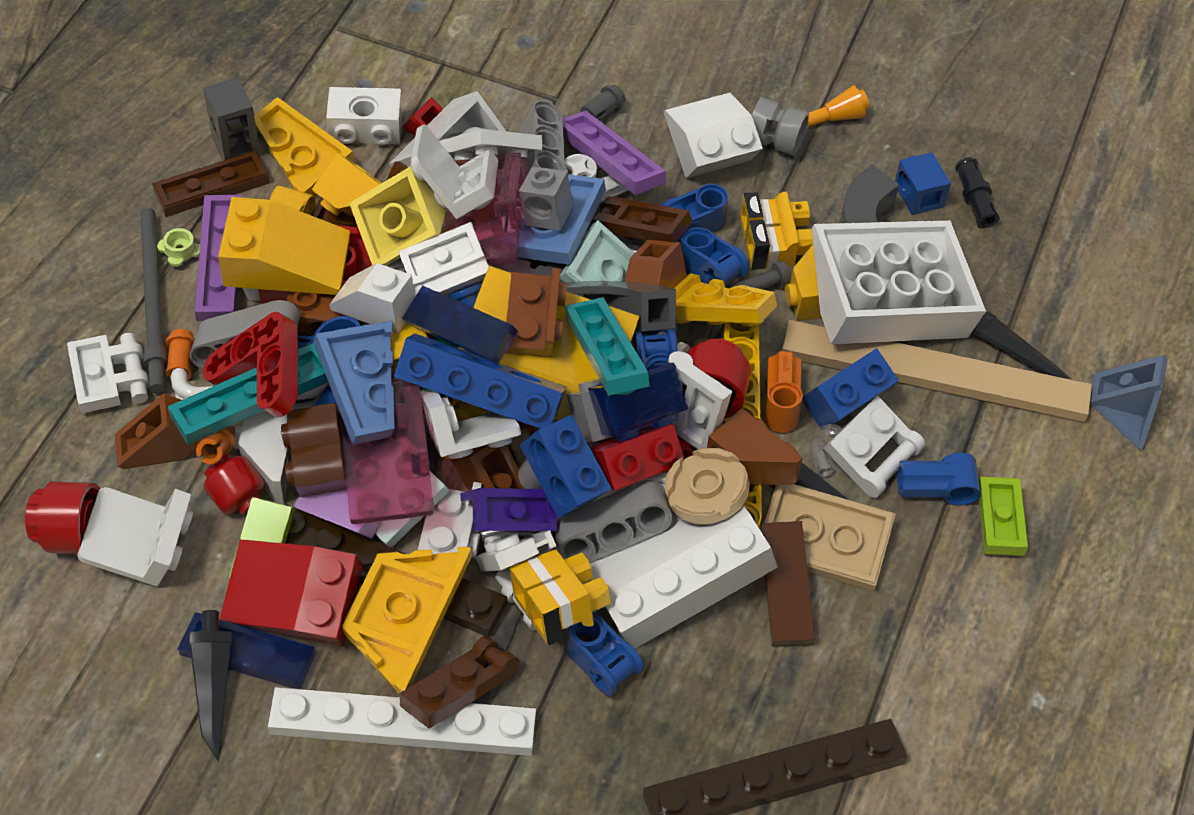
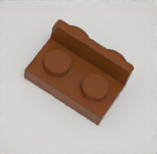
(534, 310)

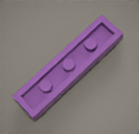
(612, 153)
(211, 296)

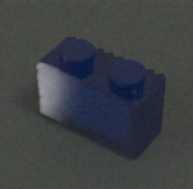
(654, 404)

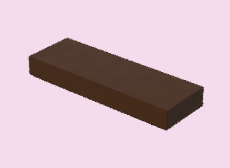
(221, 178)
(788, 585)

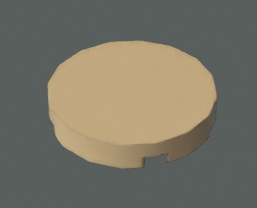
(707, 486)

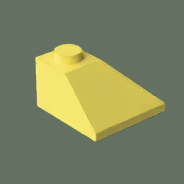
(397, 216)

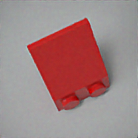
(292, 590)

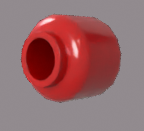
(233, 484)

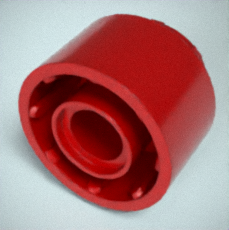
(726, 365)
(59, 515)

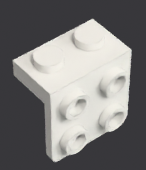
(454, 186)
(135, 534)

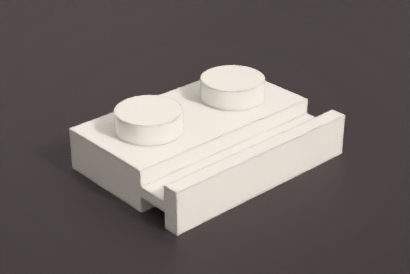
(446, 261)
(510, 550)

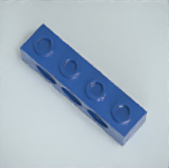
(479, 381)

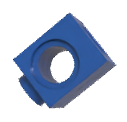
(922, 183)

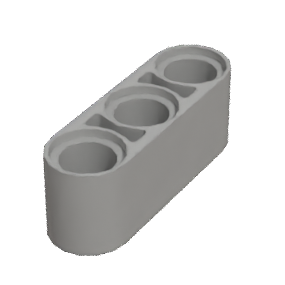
(547, 121)
(219, 330)
(631, 519)

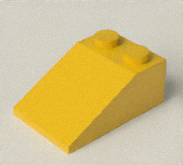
(281, 249)

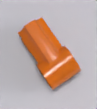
(783, 392)

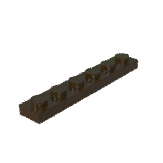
(471, 605)
(780, 773)

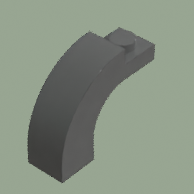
(869, 197)
(651, 302)

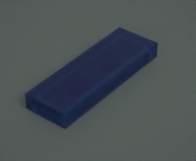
(460, 325)
(260, 653)

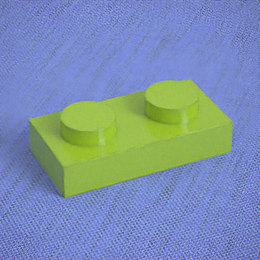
(1002, 516)

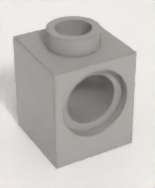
(546, 198)

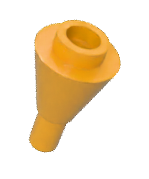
(845, 106)

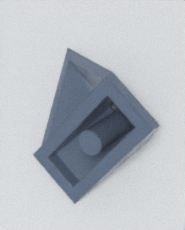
(1130, 396)

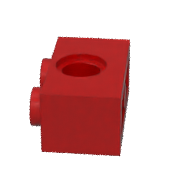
(638, 457)

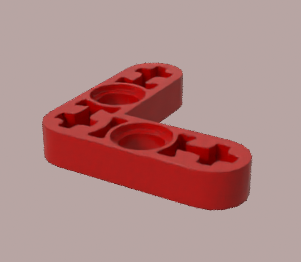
(262, 347)

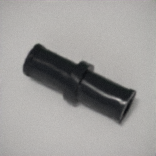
(977, 192)

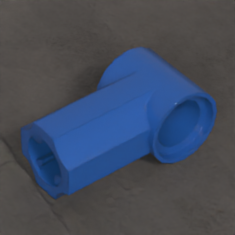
(950, 478)

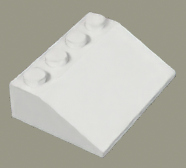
(894, 282)
(681, 573)

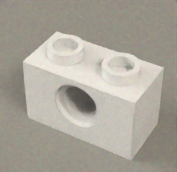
(364, 115)

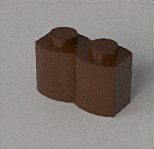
(315, 449)

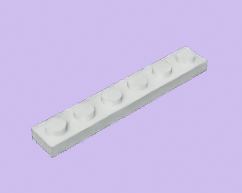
(385, 722)

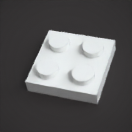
(471, 144)

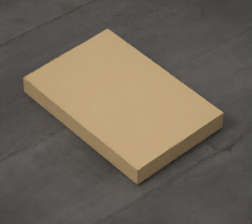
(840, 535)

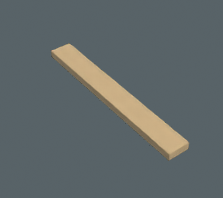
(948, 373)

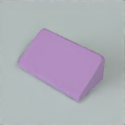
(335, 509)

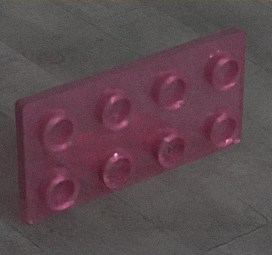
(500, 221)
(391, 474)

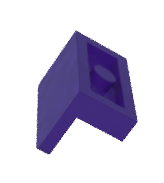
(510, 510)

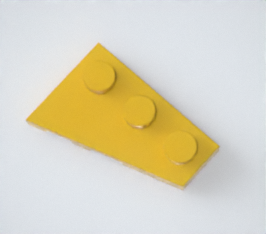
(297, 144)
(719, 304)

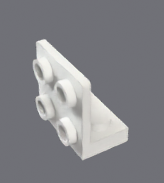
(459, 438)

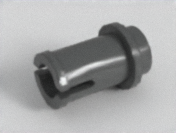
(610, 99)

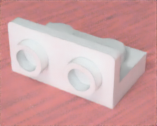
(450, 525)

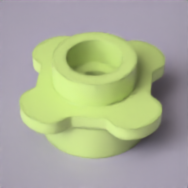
(178, 246)

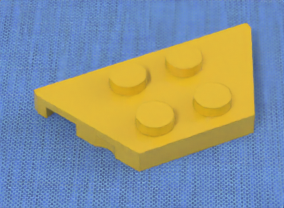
(402, 609)

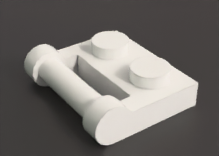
(705, 400)
(865, 437)

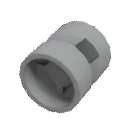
(790, 127)

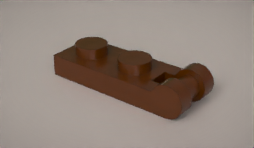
(642, 219)
(459, 682)

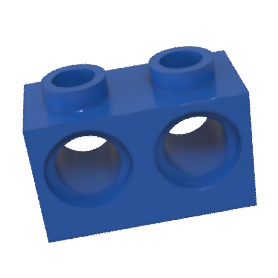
(849, 388)
(565, 466)

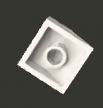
(712, 134)

